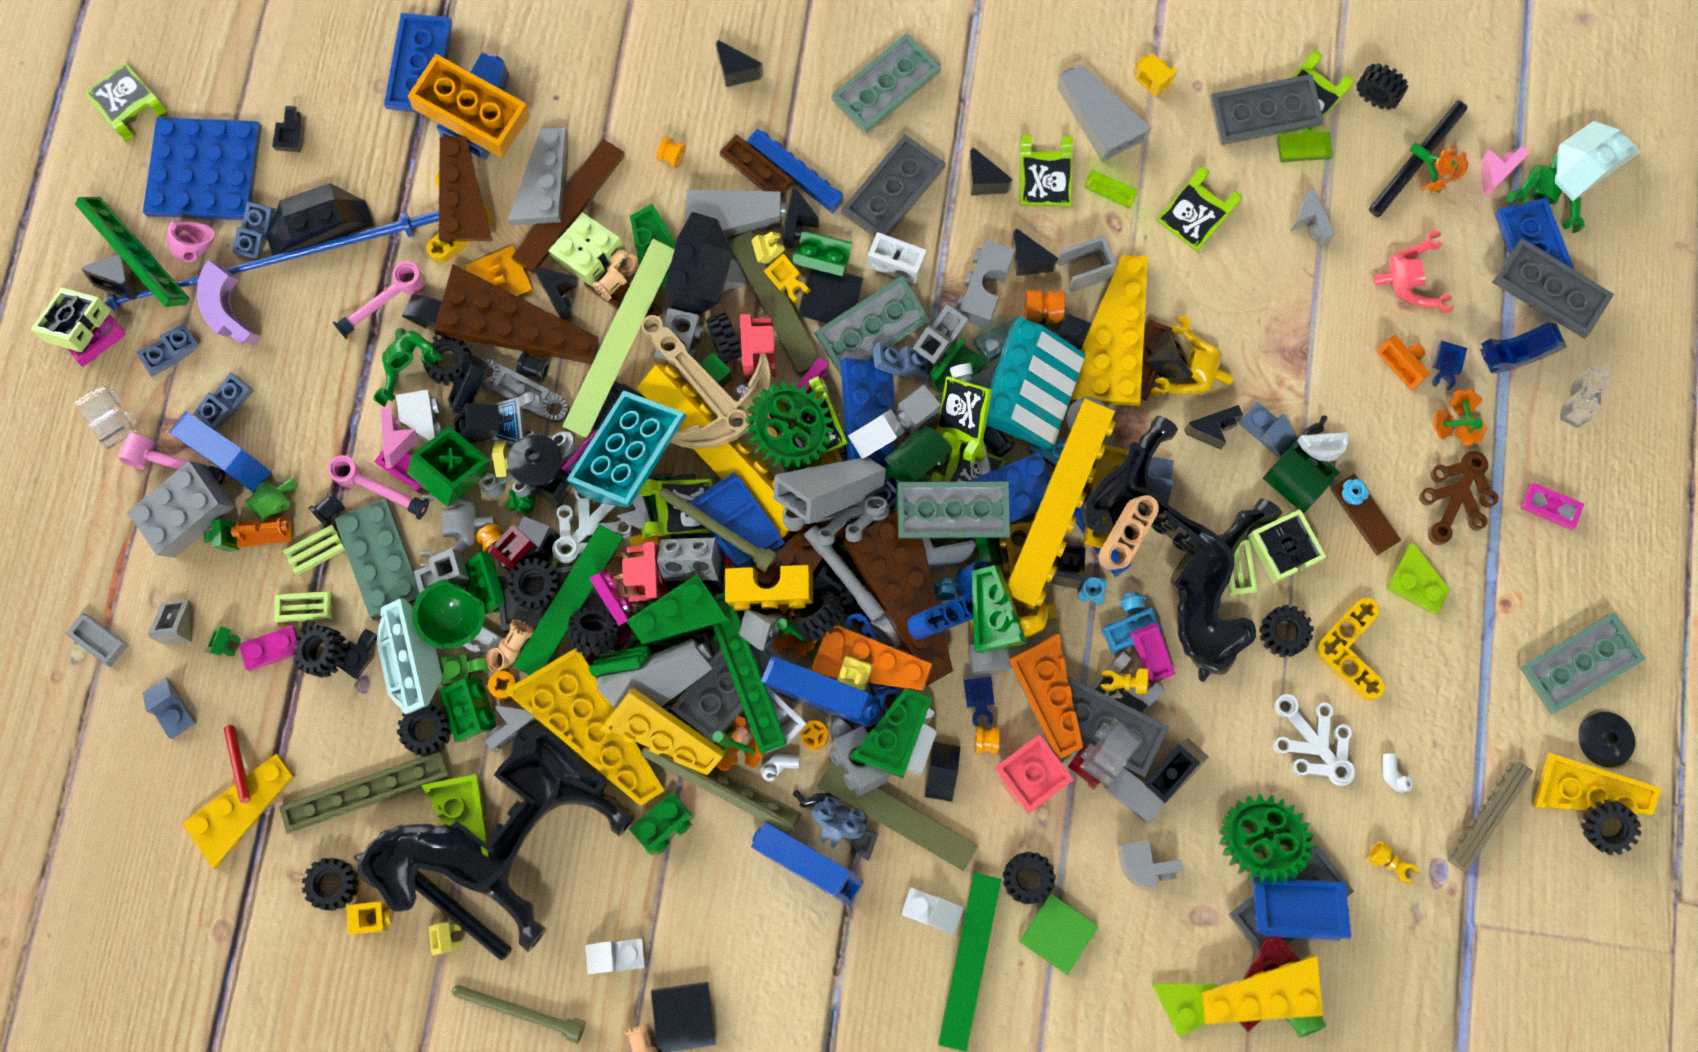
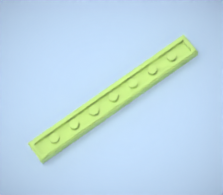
(618, 339)

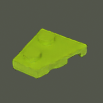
(1418, 581)
(1183, 1004)

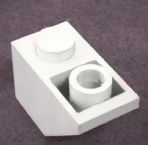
(419, 412)

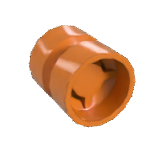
(1044, 307)

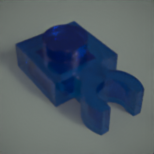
(1449, 361)
(979, 695)

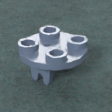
(838, 821)

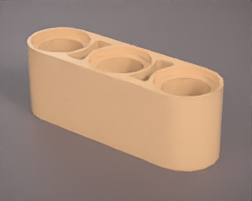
(1139, 525)

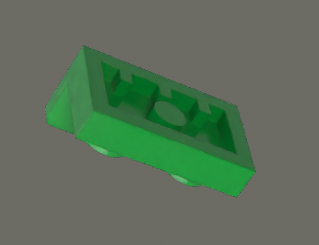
(823, 253)
(956, 355)
(485, 582)
(467, 708)
(662, 824)

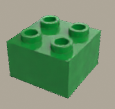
(447, 466)

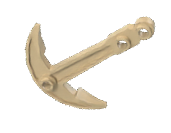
(726, 409)

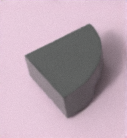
(865, 844)

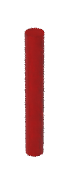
(237, 764)

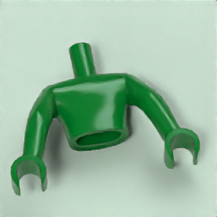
(1542, 181)
(399, 356)

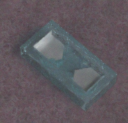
(992, 342)

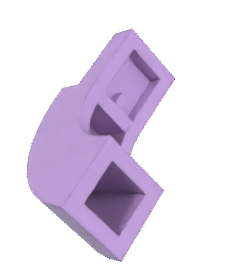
(214, 301)

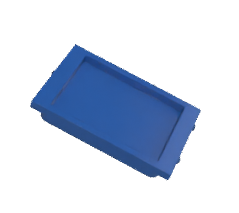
(737, 509)
(1302, 909)

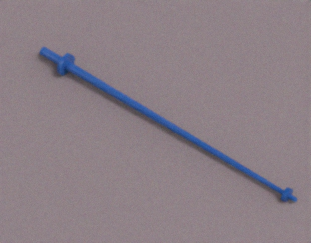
(405, 224)

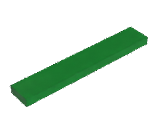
(132, 251)
(569, 599)
(747, 681)
(969, 962)

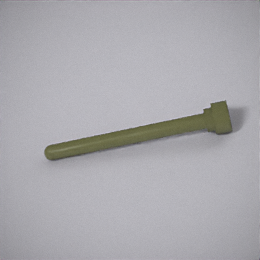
(762, 557)
(570, 1028)

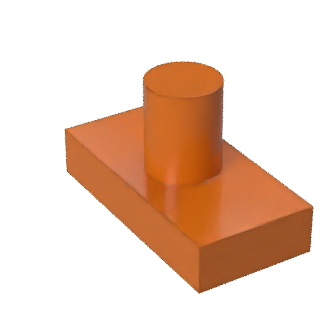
(1404, 361)

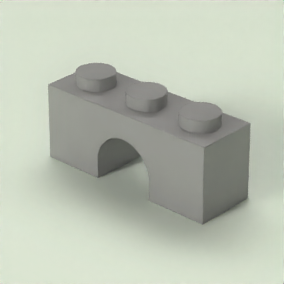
(991, 264)
(996, 661)

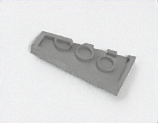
(543, 181)

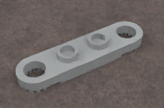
(512, 385)

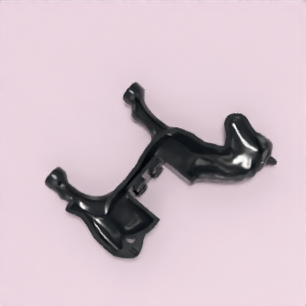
(1205, 566)
(544, 781)

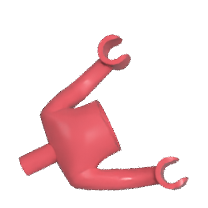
(1409, 273)

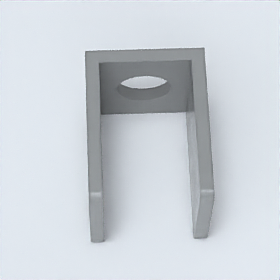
(1085, 249)
(947, 555)

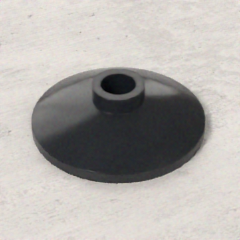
(539, 470)
(1595, 742)

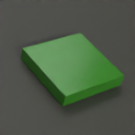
(1058, 934)

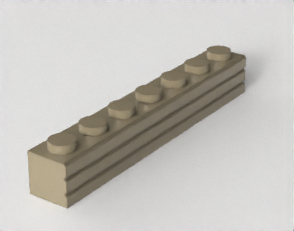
(1489, 815)

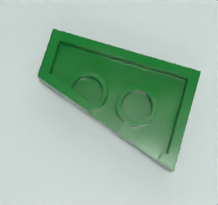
(648, 226)
(896, 734)

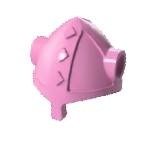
(188, 246)

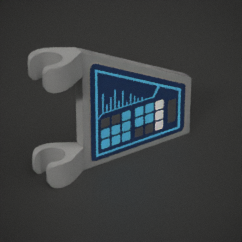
(513, 417)

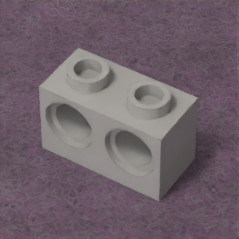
(673, 321)
(689, 557)

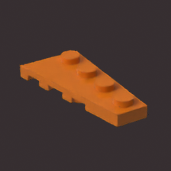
(890, 664)
(1046, 687)

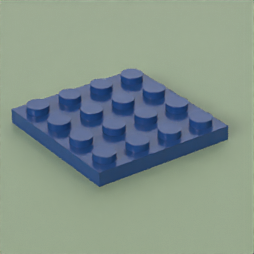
(201, 168)

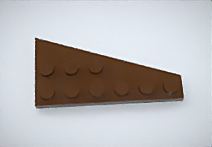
(494, 317)
(902, 586)

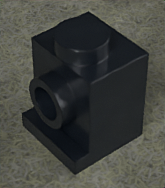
(1074, 330)

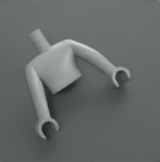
(460, 524)

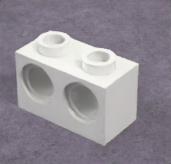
(896, 258)

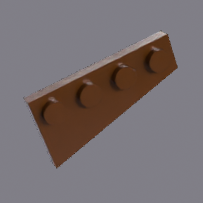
(460, 200)
(793, 553)

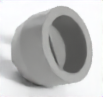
(840, 727)

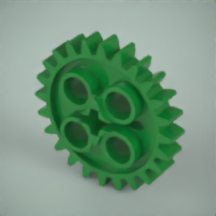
(782, 447)
(1277, 861)

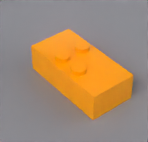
(469, 106)

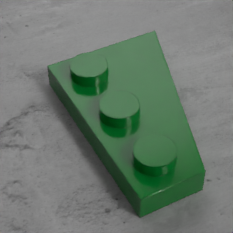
(678, 612)
(994, 612)

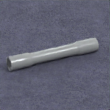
(863, 597)

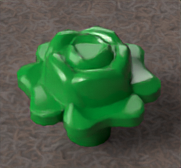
(521, 504)

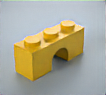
(793, 588)

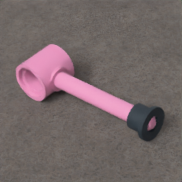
(400, 273)
(139, 451)
(415, 506)

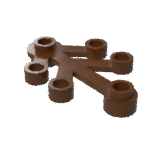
(1460, 493)

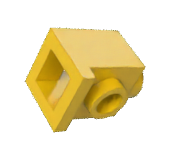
(1154, 74)
(359, 915)

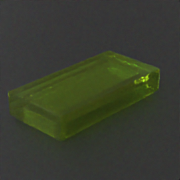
(1304, 147)
(1111, 189)

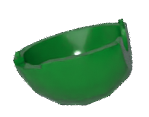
(447, 615)

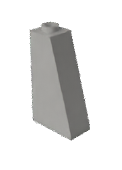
(1101, 114)
(738, 209)
(828, 488)
(661, 675)

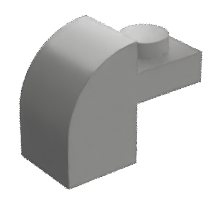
(939, 336)
(447, 566)
(1139, 867)

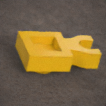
(785, 277)

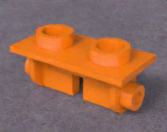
(258, 532)

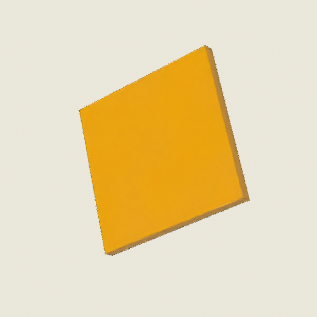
(502, 271)

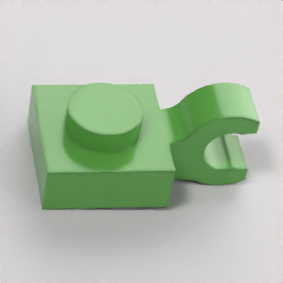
(459, 667)

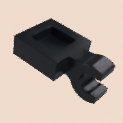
(289, 134)
(358, 655)

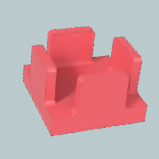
(756, 339)
(644, 573)
(1033, 774)

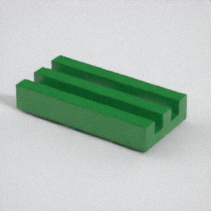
(620, 661)

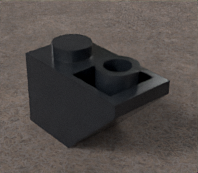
(542, 537)

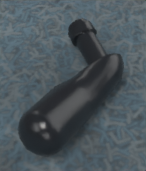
(1316, 428)
(811, 801)

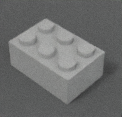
(181, 509)

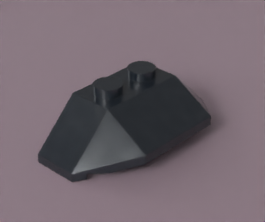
(316, 218)
(698, 266)

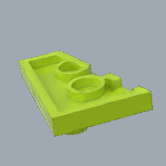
(460, 801)

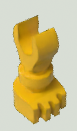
(1139, 682)
(1382, 855)

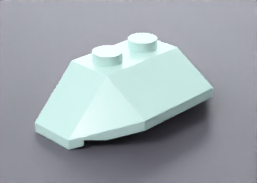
(1591, 157)
(407, 661)

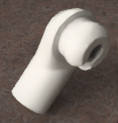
(777, 763)
(1393, 776)

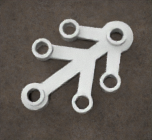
(587, 527)
(1316, 743)

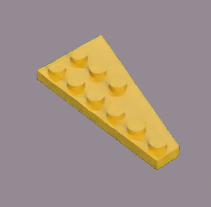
(1116, 339)
(573, 709)

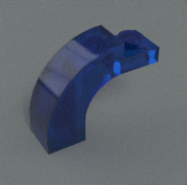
(1522, 349)

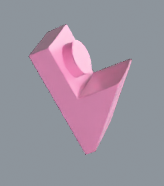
(1496, 170)
(395, 441)

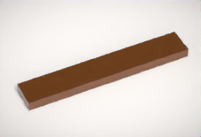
(575, 199)

